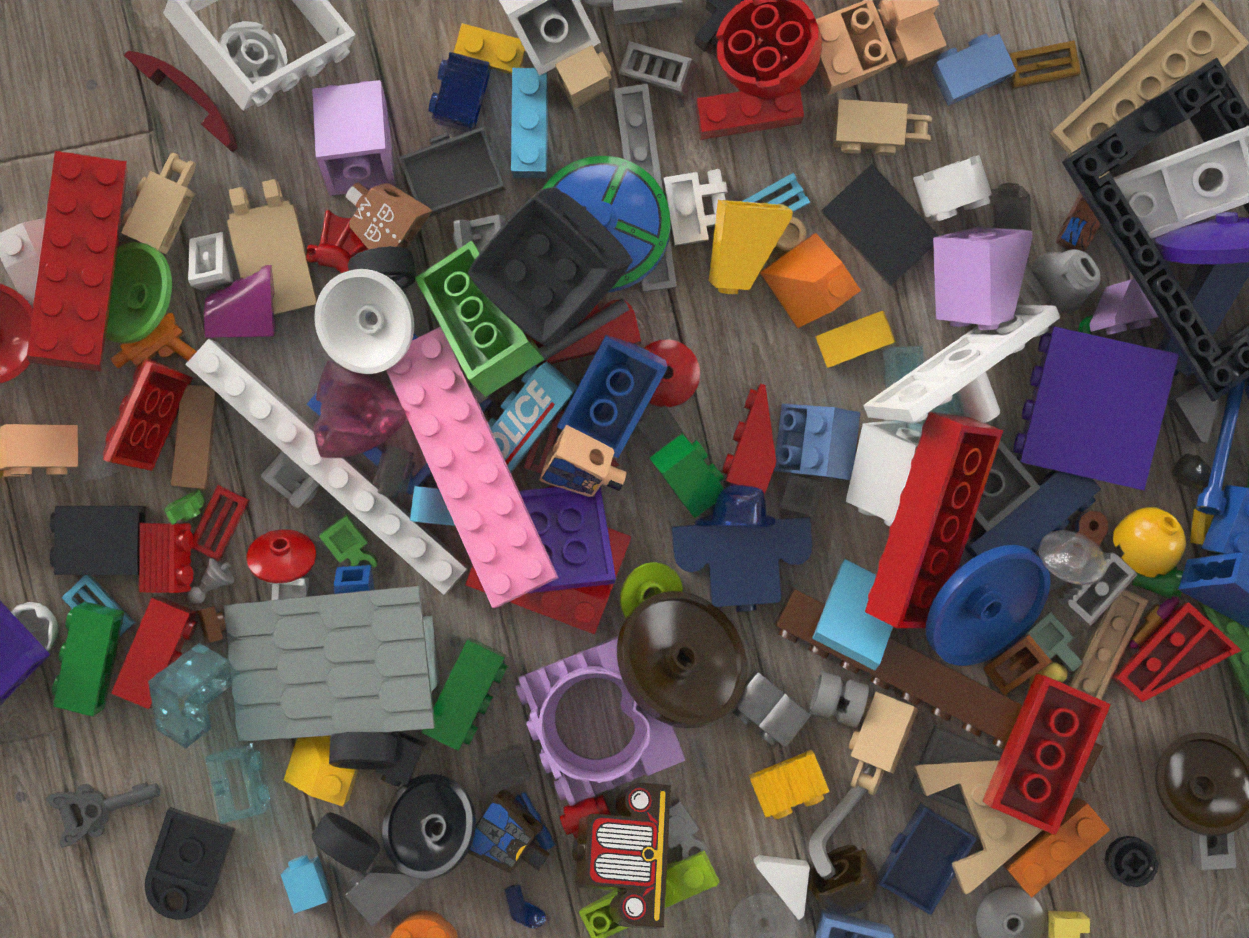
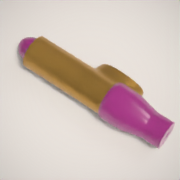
(1154, 619)

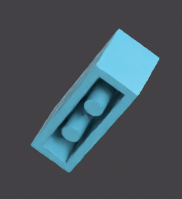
(529, 123)

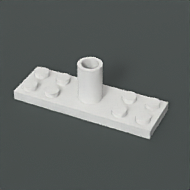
(1169, 190)
(962, 371)

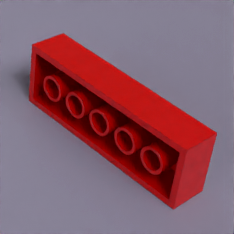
(77, 261)
(933, 517)

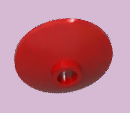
(685, 373)
(281, 556)

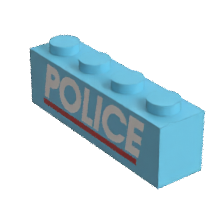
(530, 411)

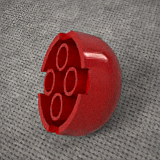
(769, 46)

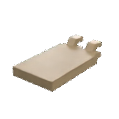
(272, 238)

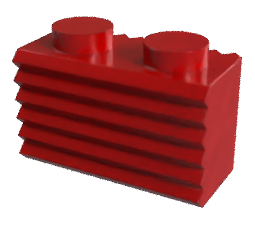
(165, 557)

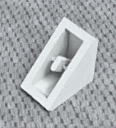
(209, 262)
(788, 879)

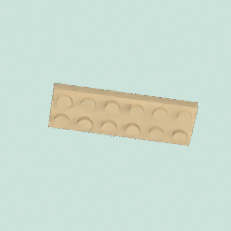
(1178, 50)

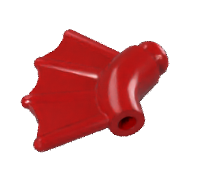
(336, 244)

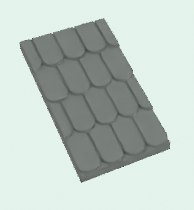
(332, 664)

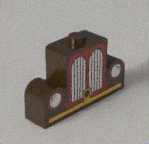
(628, 854)

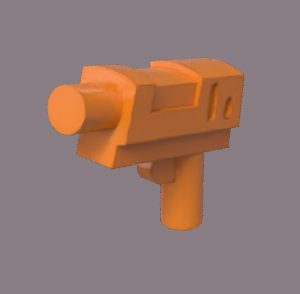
(161, 340)

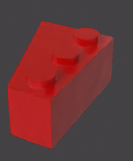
(1174, 653)

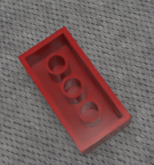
(1046, 753)

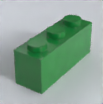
(87, 658)
(466, 694)

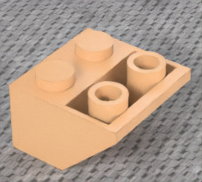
(852, 46)

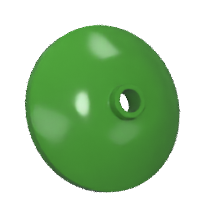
(138, 293)

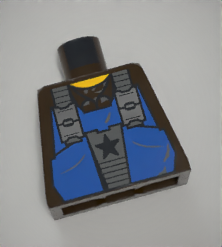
(508, 835)

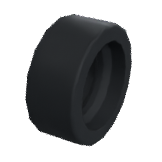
(391, 261)
(363, 750)
(345, 842)

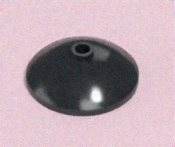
(413, 825)

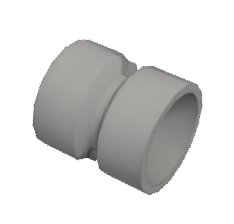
(827, 695)

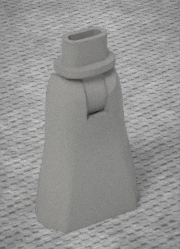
(1067, 278)

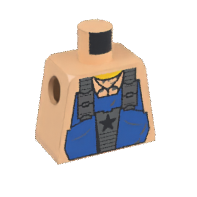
(581, 464)

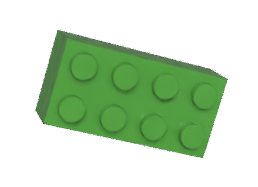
(479, 333)

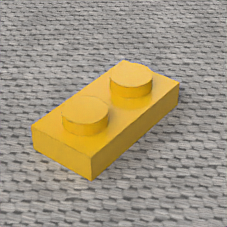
(498, 49)

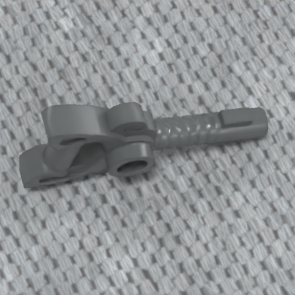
(95, 808)

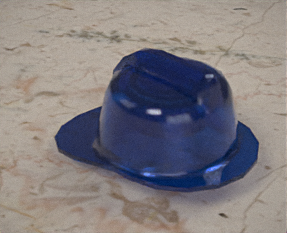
(739, 507)

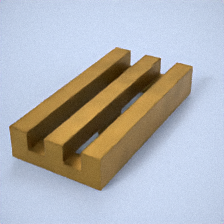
(1072, 59)

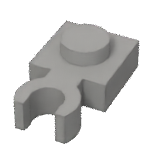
(682, 830)

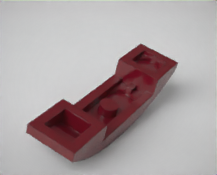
(158, 69)

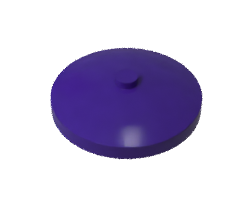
(1208, 241)

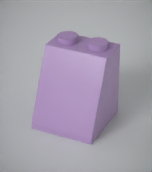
(353, 136)
(979, 275)

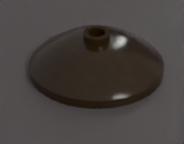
(1220, 771)

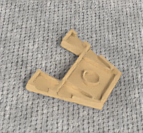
(998, 832)

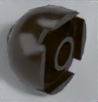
(851, 885)

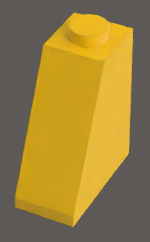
(743, 242)

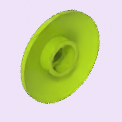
(652, 575)

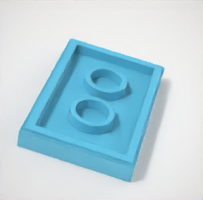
(844, 621)

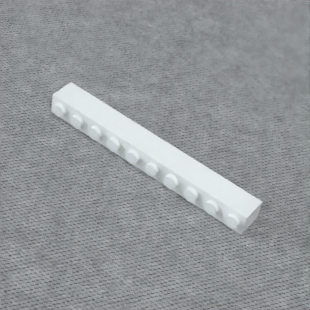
(335, 475)

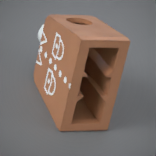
(386, 215)

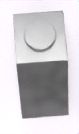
(379, 891)

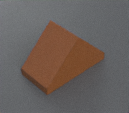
(1017, 664)

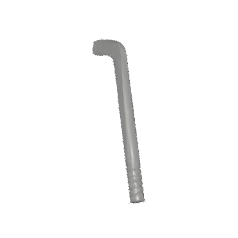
(824, 831)

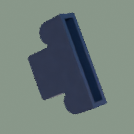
(742, 559)

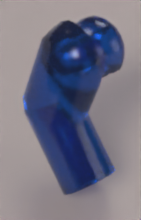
(522, 911)

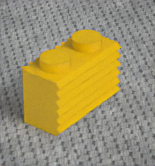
(789, 784)

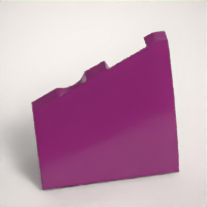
(242, 308)

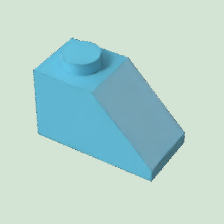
(429, 507)

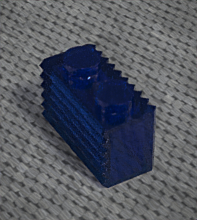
(460, 92)

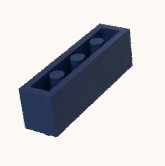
(1039, 514)

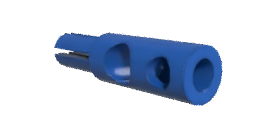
(544, 838)

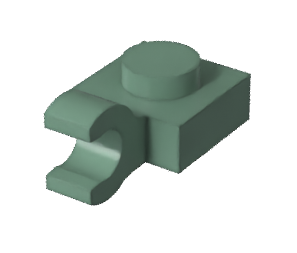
(1053, 640)

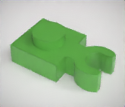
(185, 507)
(346, 541)

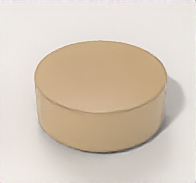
(792, 235)

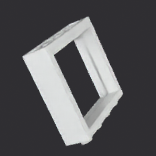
(318, 12)

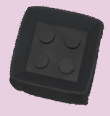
(549, 265)

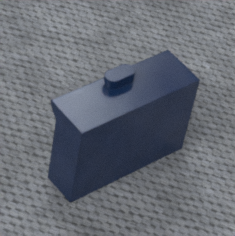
(922, 858)

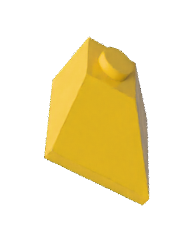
(313, 774)

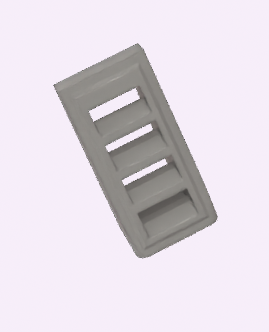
(685, 76)

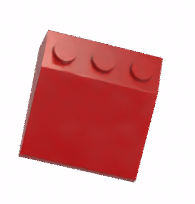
(146, 415)

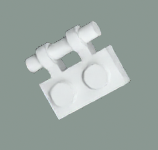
(686, 205)

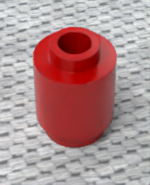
(585, 807)

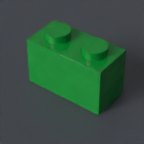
(688, 474)

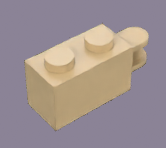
(876, 126)
(160, 205)
(880, 739)

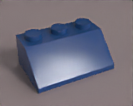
(614, 392)

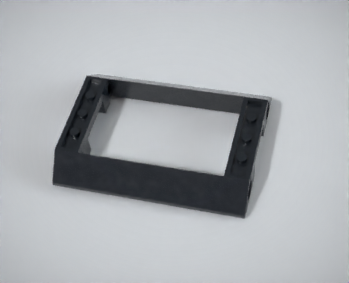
(1214, 110)

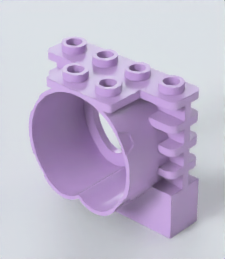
(649, 750)

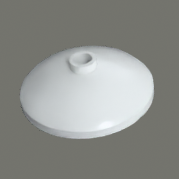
(346, 322)

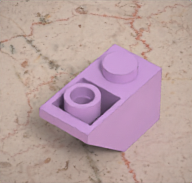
(1120, 306)

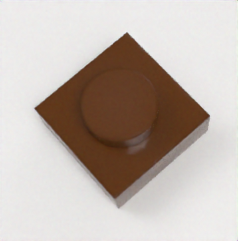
(211, 624)

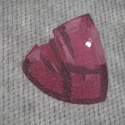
(354, 413)

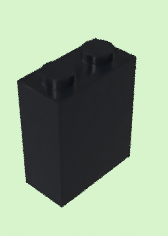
(96, 540)

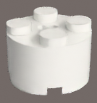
(953, 187)

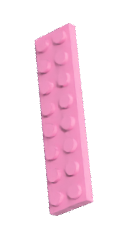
(470, 470)

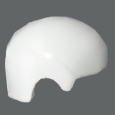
(38, 622)

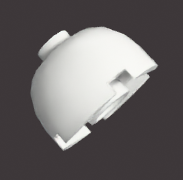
(254, 49)

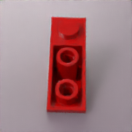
(755, 451)

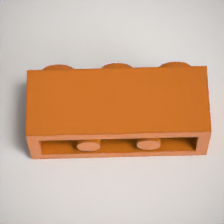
(1050, 854)

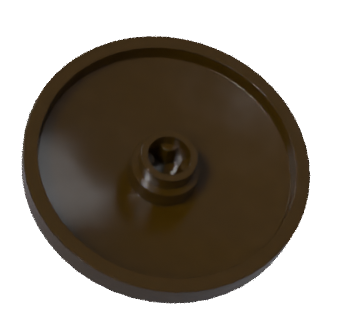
(681, 659)

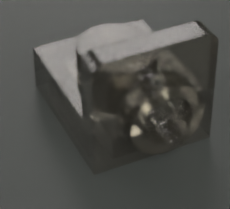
(1011, 207)

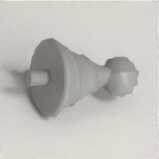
(215, 576)

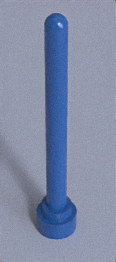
(1212, 498)

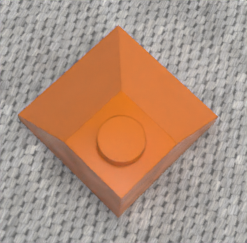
(810, 281)

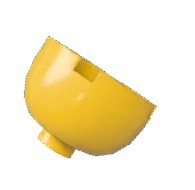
(1150, 541)

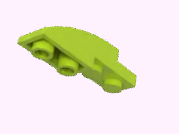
(682, 882)

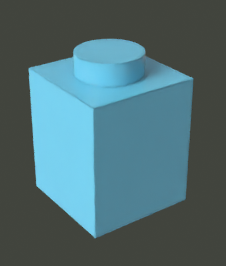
(305, 883)

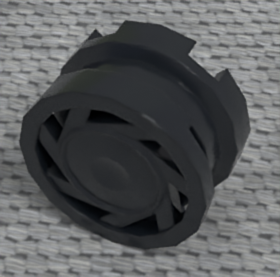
(1131, 861)

